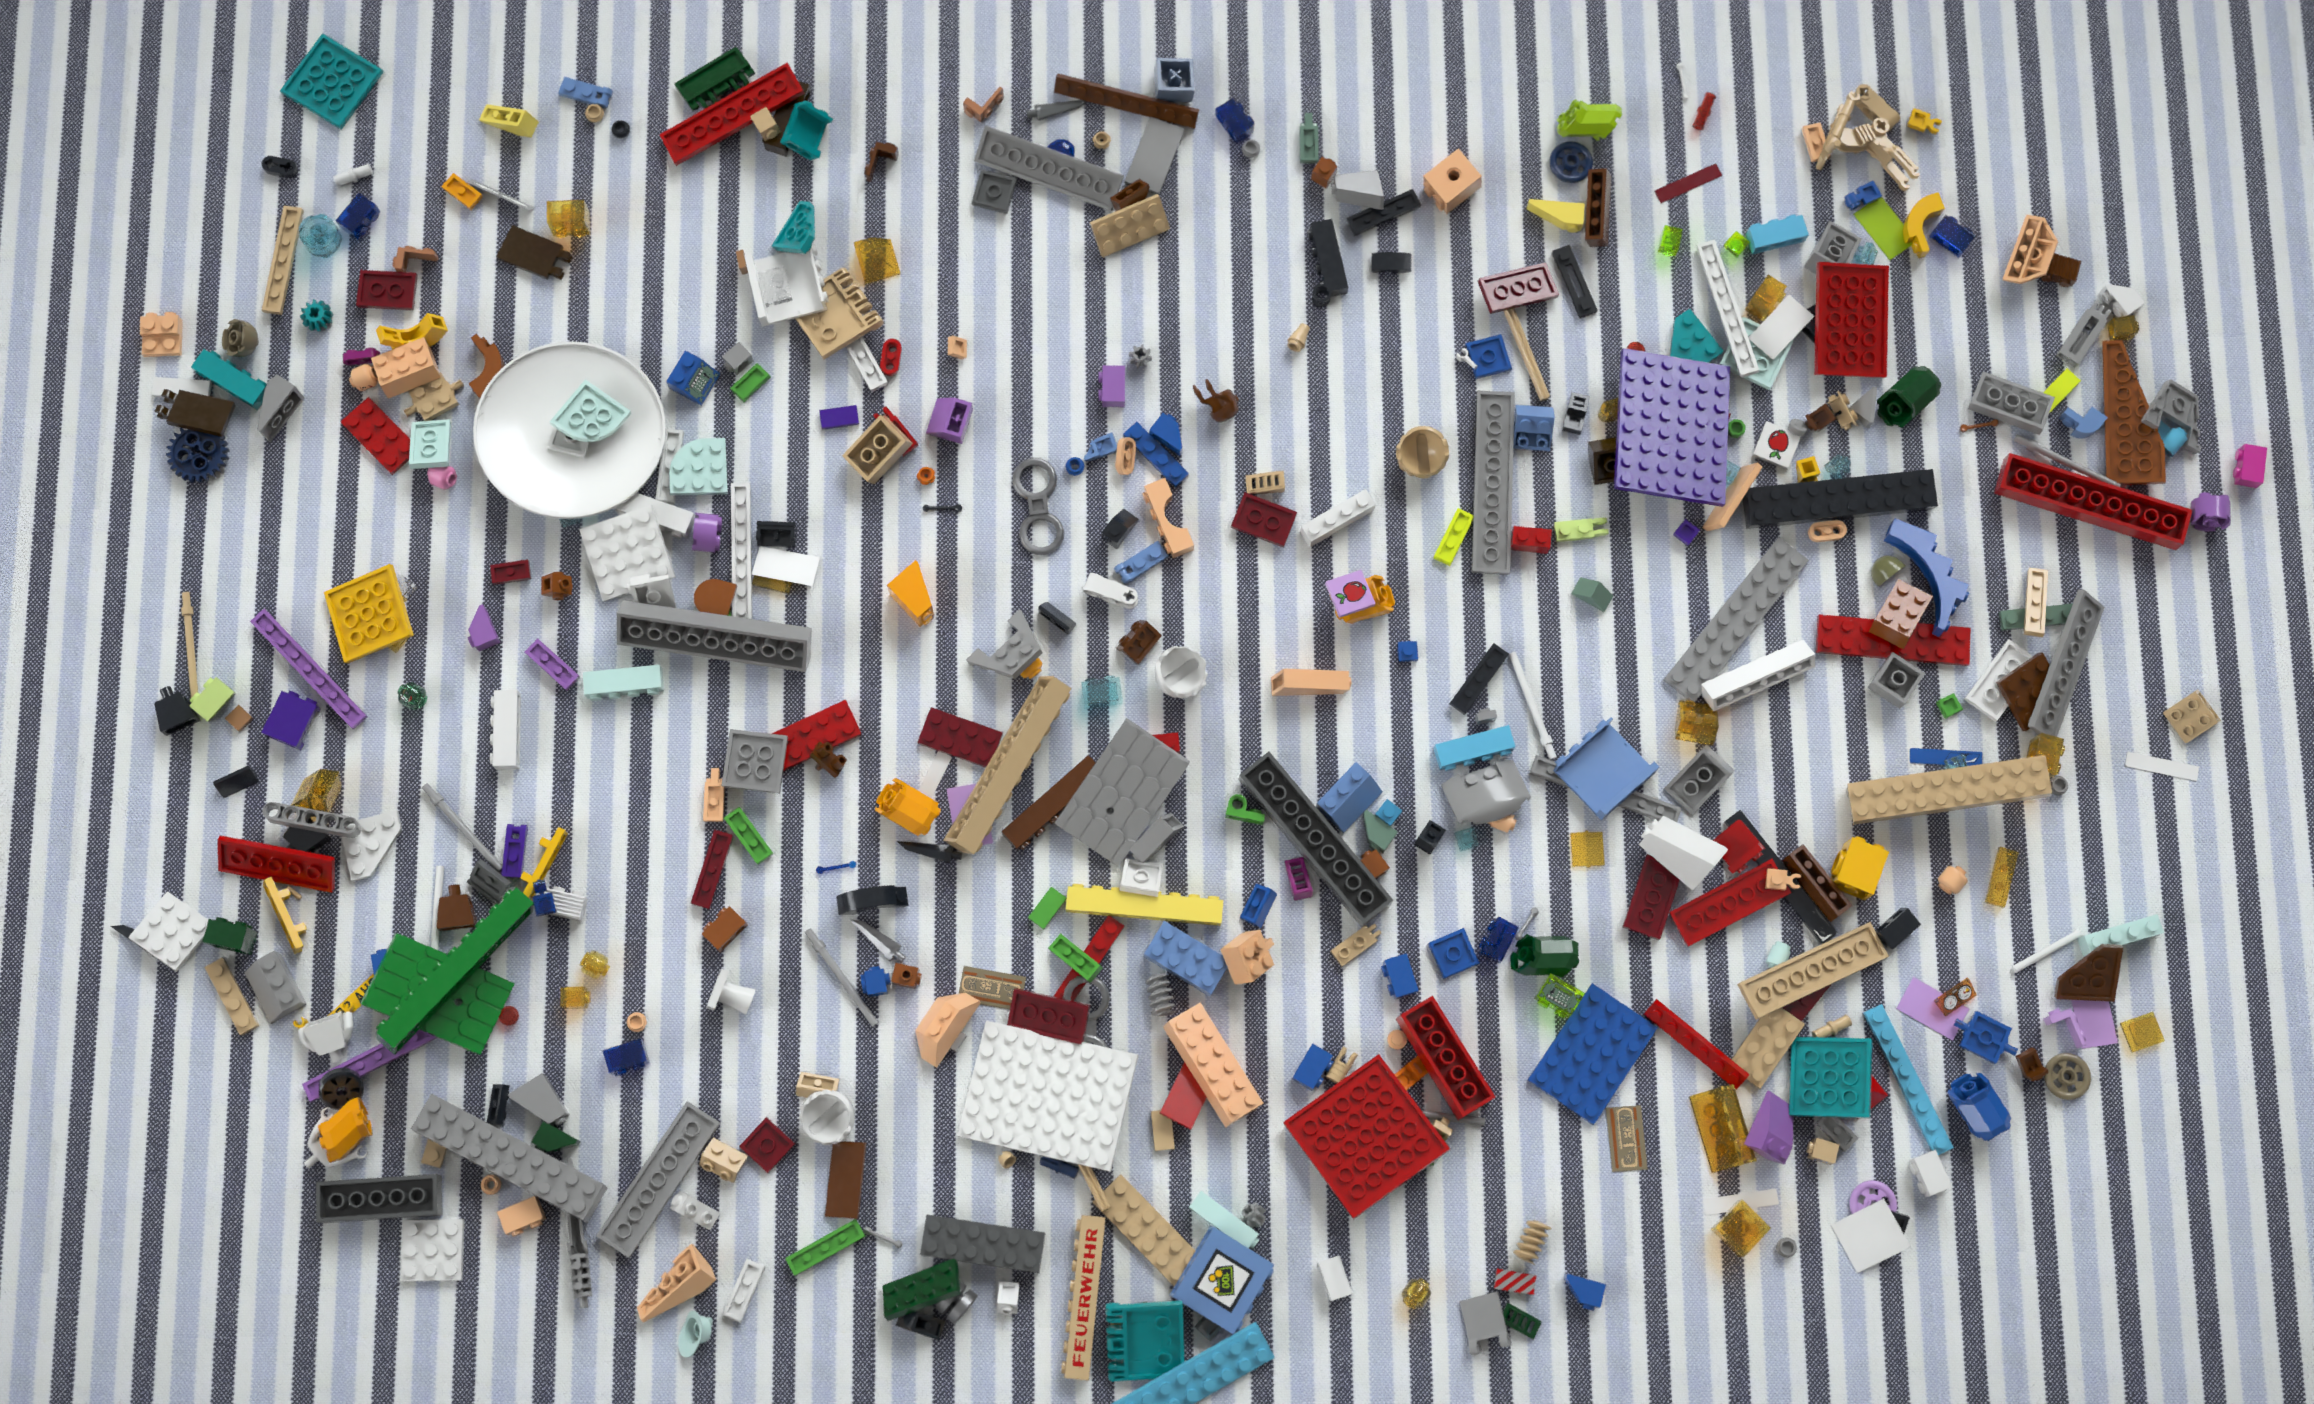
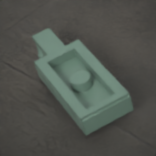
(1308, 140)

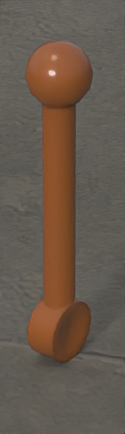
(1963, 428)

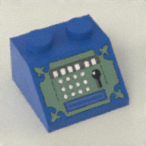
(692, 378)

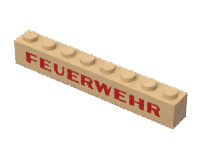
(1084, 1297)

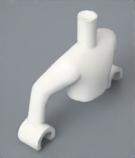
(320, 1154)

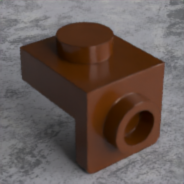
(1820, 418)
(2031, 1065)

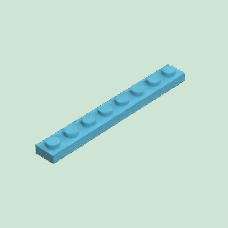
(1908, 1079)

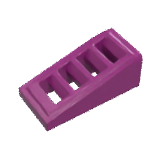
(1302, 890)

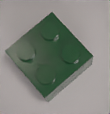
(230, 936)

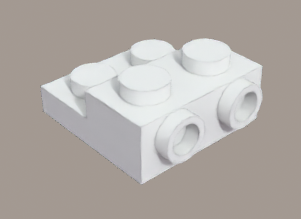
(652, 590)

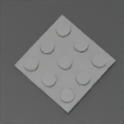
(754, 761)

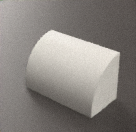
(1334, 1278)

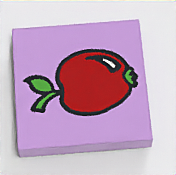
(1350, 593)

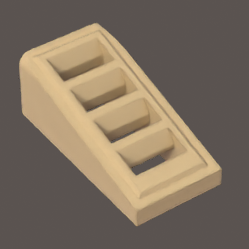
(1265, 489)

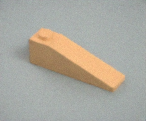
(684, 1280)

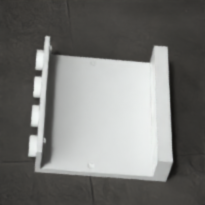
(803, 282)

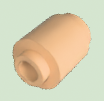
(1504, 824)

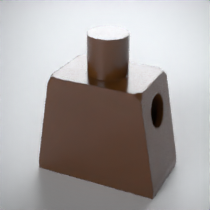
(455, 911)

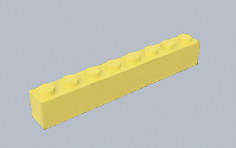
(1132, 905)

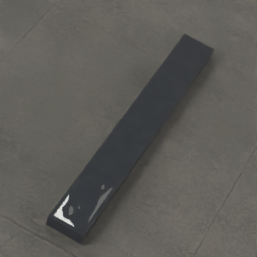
(1798, 898)

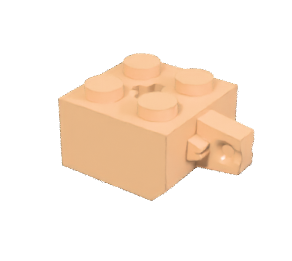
(1248, 956)

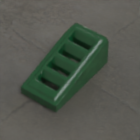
(1532, 1334)

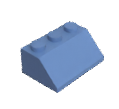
(1349, 797)

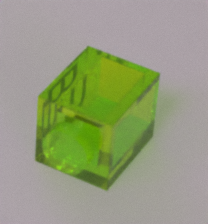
(1670, 240)

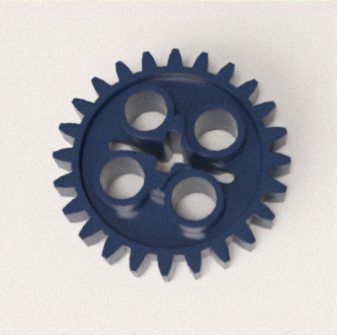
(189, 467)

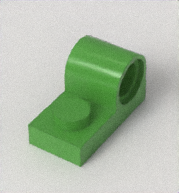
(1253, 816)

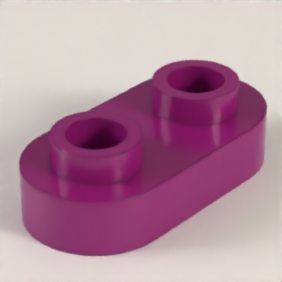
(355, 357)

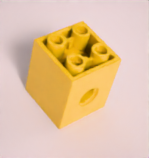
(1858, 867)

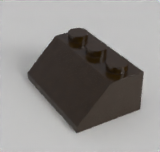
(1602, 460)

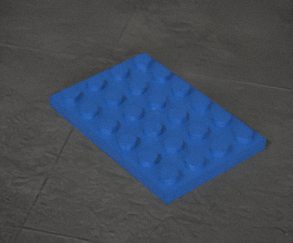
(1592, 1054)

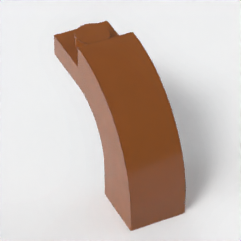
(493, 364)

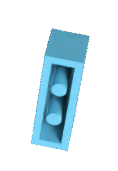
(1777, 234)

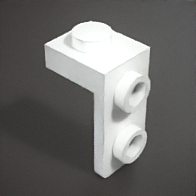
(694, 1210)

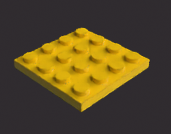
(368, 613)

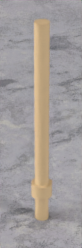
(187, 612)

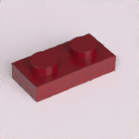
(510, 572)

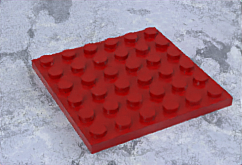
(1366, 1136)

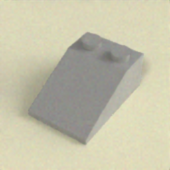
(1833, 246)
(278, 405)
(1699, 779)

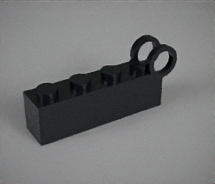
(1329, 262)

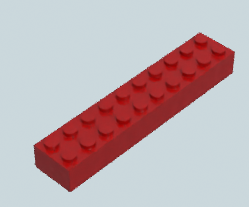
(2093, 501)

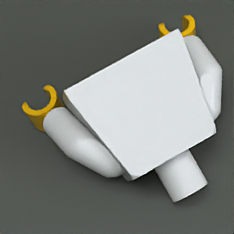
(328, 1033)

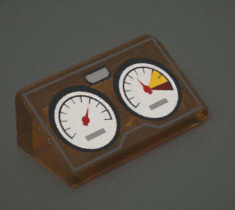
(1955, 997)

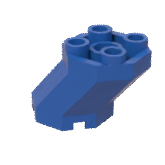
(1979, 1106)

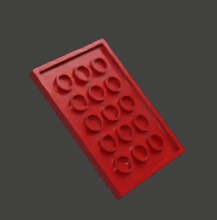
(1851, 320)

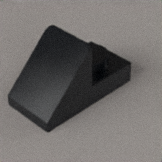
(1429, 837)

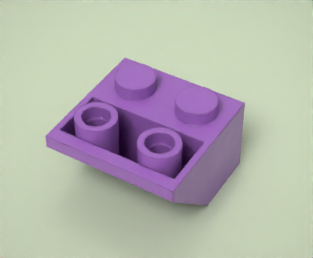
(950, 419)

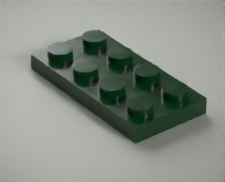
(921, 1289)

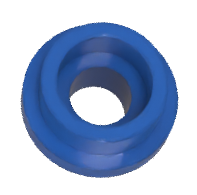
(1074, 460)

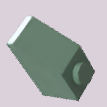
(1377, 832)

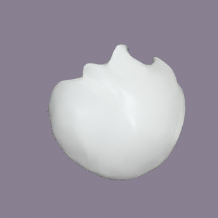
(1180, 672)
(827, 1117)

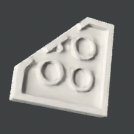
(372, 844)

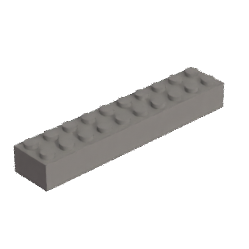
(714, 636)
(509, 1158)

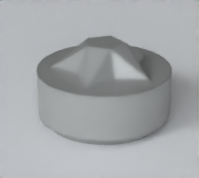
(1797, 427)

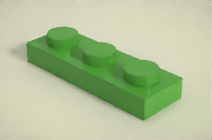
(748, 835)
(1075, 958)

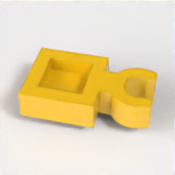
(1920, 121)

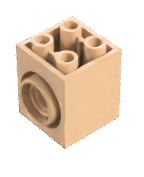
(1451, 193)

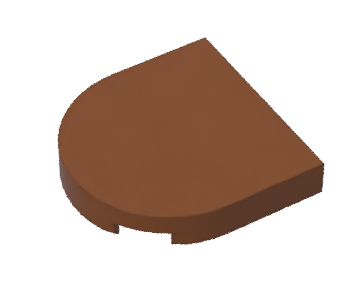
(715, 596)

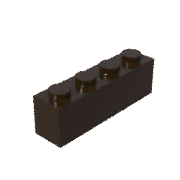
(781, 118)

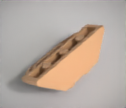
(2032, 251)
(943, 1025)

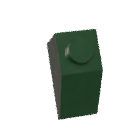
(552, 1139)

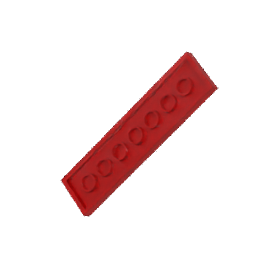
(731, 114)
(1852, 638)

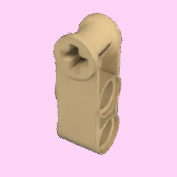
(1875, 106)

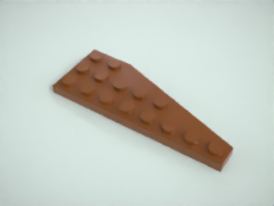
(2131, 448)

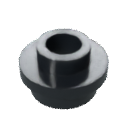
(620, 124)

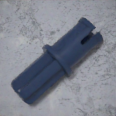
(1059, 1166)

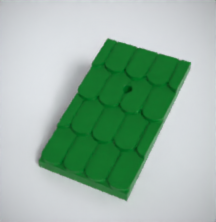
(462, 1024)

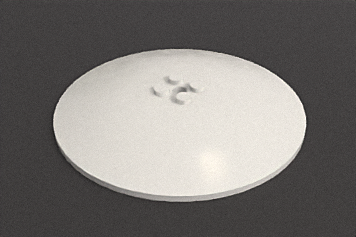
(536, 462)

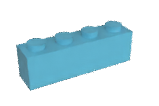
(1474, 747)

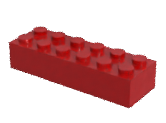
(1445, 1058)

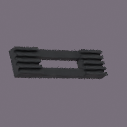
(1584, 305)

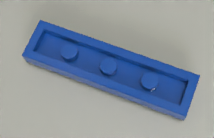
(1156, 455)

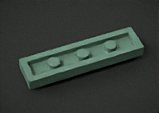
(2015, 618)

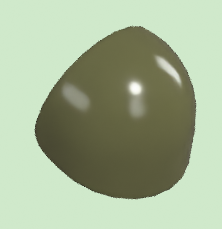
(1885, 568)

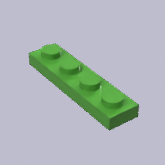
(825, 1247)

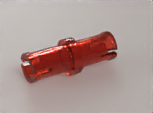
(1704, 111)

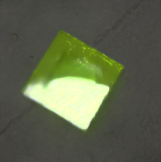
(1736, 244)

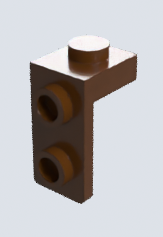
(883, 150)

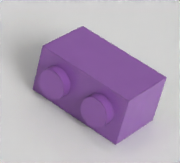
(1112, 386)

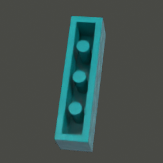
(229, 378)

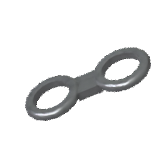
(1038, 506)
(1091, 1032)

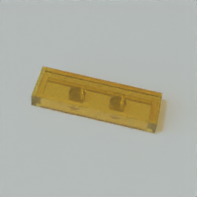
(2001, 877)

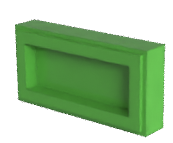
(750, 382)
(1047, 908)

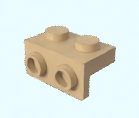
(722, 1160)

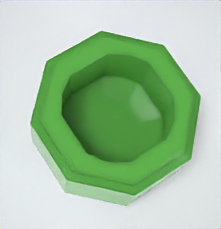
(1736, 428)

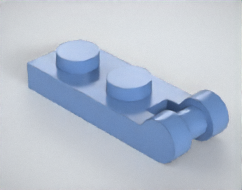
(585, 92)
(1141, 562)

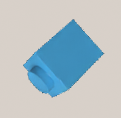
(1388, 812)

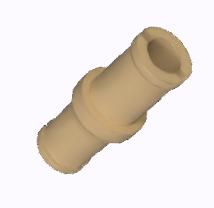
(1833, 1028)

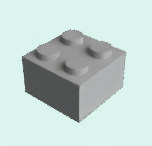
(1896, 680)

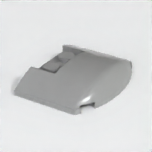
(1486, 793)

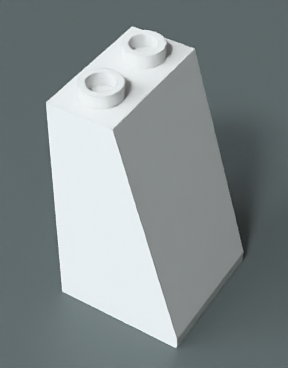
(1682, 850)

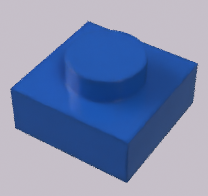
(1407, 651)

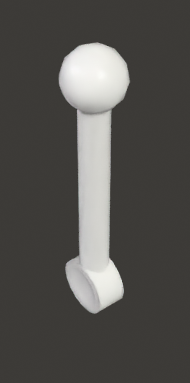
(1686, 94)

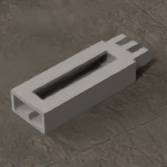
(2078, 341)

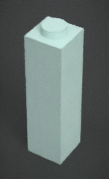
(1223, 1220)

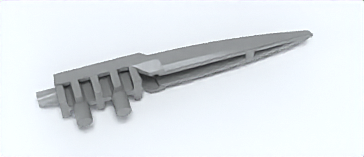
(579, 1258)

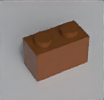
(724, 928)

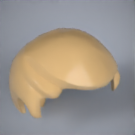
(1422, 452)

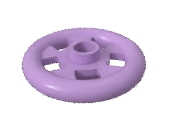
(1863, 1189)

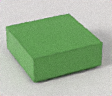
(1949, 706)

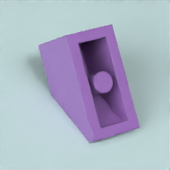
(482, 630)

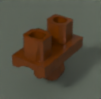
(827, 759)

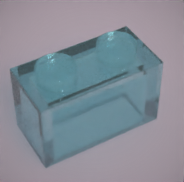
(1101, 692)

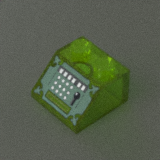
(1558, 996)

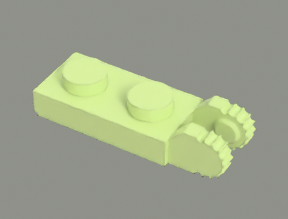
(1579, 529)

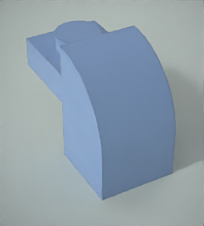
(2083, 426)

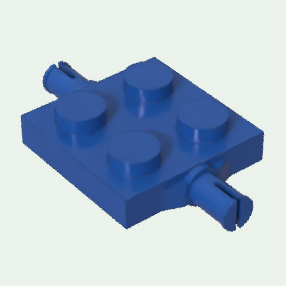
(1985, 1037)

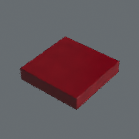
(767, 1145)

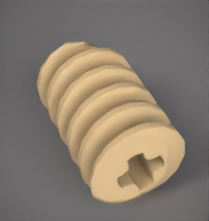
(1531, 1241)

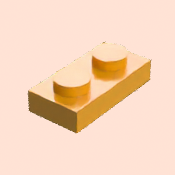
(462, 191)

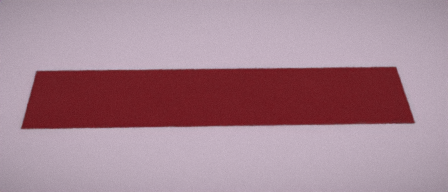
(1688, 183)

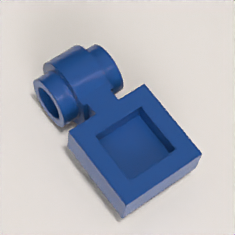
(1866, 193)

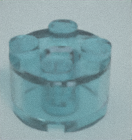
(320, 235)

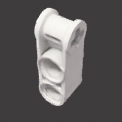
(1110, 591)

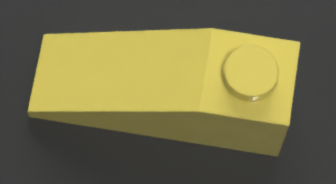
(510, 120)
(1564, 215)

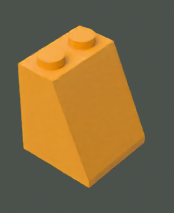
(911, 594)

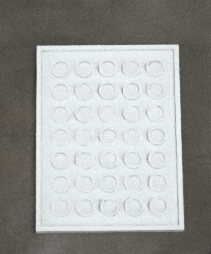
(1048, 1096)

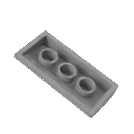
(2011, 403)

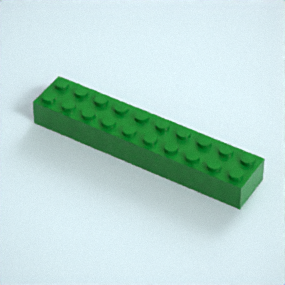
(454, 971)

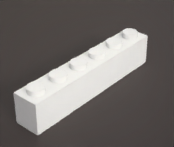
(1758, 675)

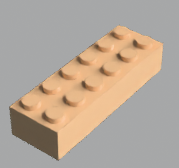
(1213, 1064)

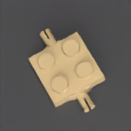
(433, 398)

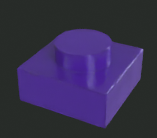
(1686, 532)

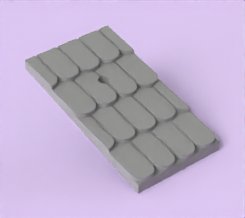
(1132, 779)

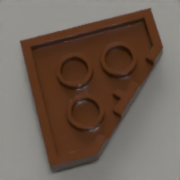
(2023, 688)
(2093, 976)

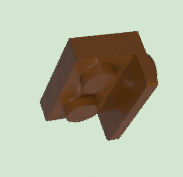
(1139, 641)

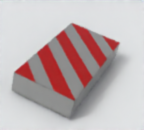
(1514, 1281)

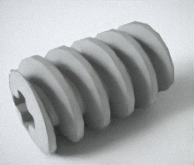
(1159, 995)

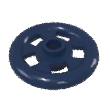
(1576, 148)

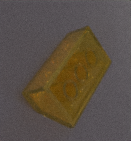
(1722, 1128)

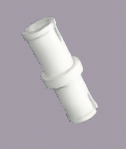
(353, 175)

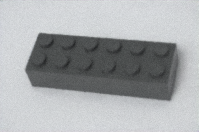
(379, 1198)
(982, 1244)

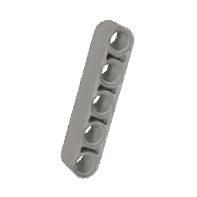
(304, 814)

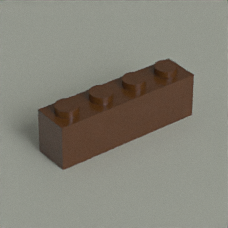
(1598, 207)
(1817, 883)

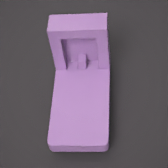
(2071, 1021)

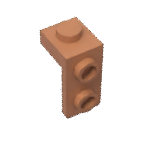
(974, 110)
(400, 262)

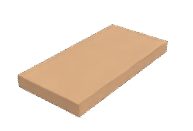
(1734, 495)

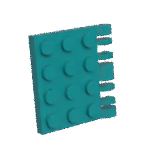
(1147, 1340)

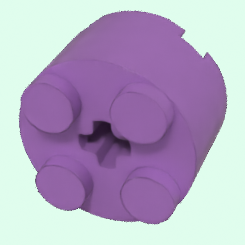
(2210, 512)
(705, 532)

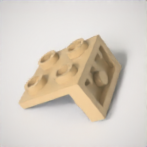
(2191, 716)

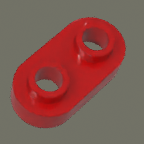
(891, 358)

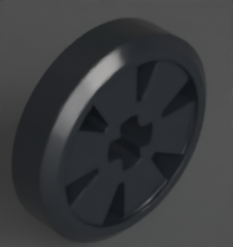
(340, 1078)

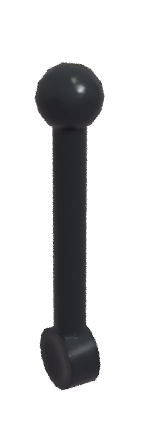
(958, 508)

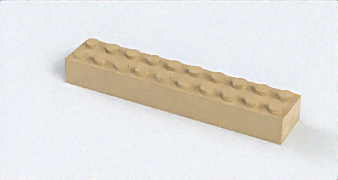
(1007, 764)
(1949, 789)

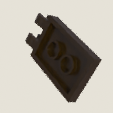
(533, 253)
(196, 412)

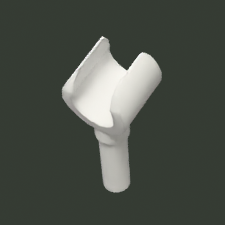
(1465, 358)

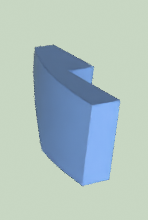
(1101, 447)

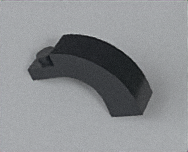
(871, 898)

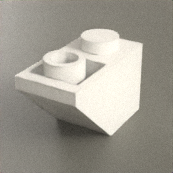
(2122, 299)

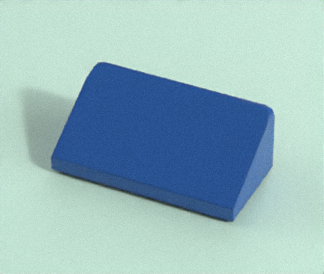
(1258, 905)

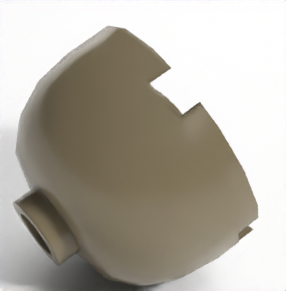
(239, 338)

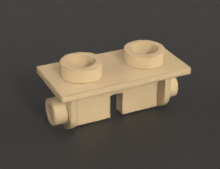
(1847, 417)

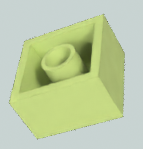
(211, 699)

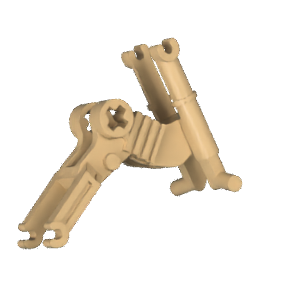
(1867, 138)

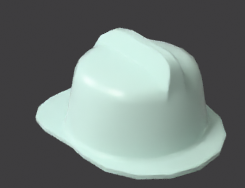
(694, 1332)

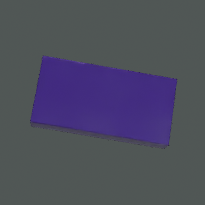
(839, 417)

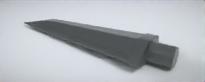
(1047, 110)

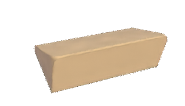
(811, 1083)

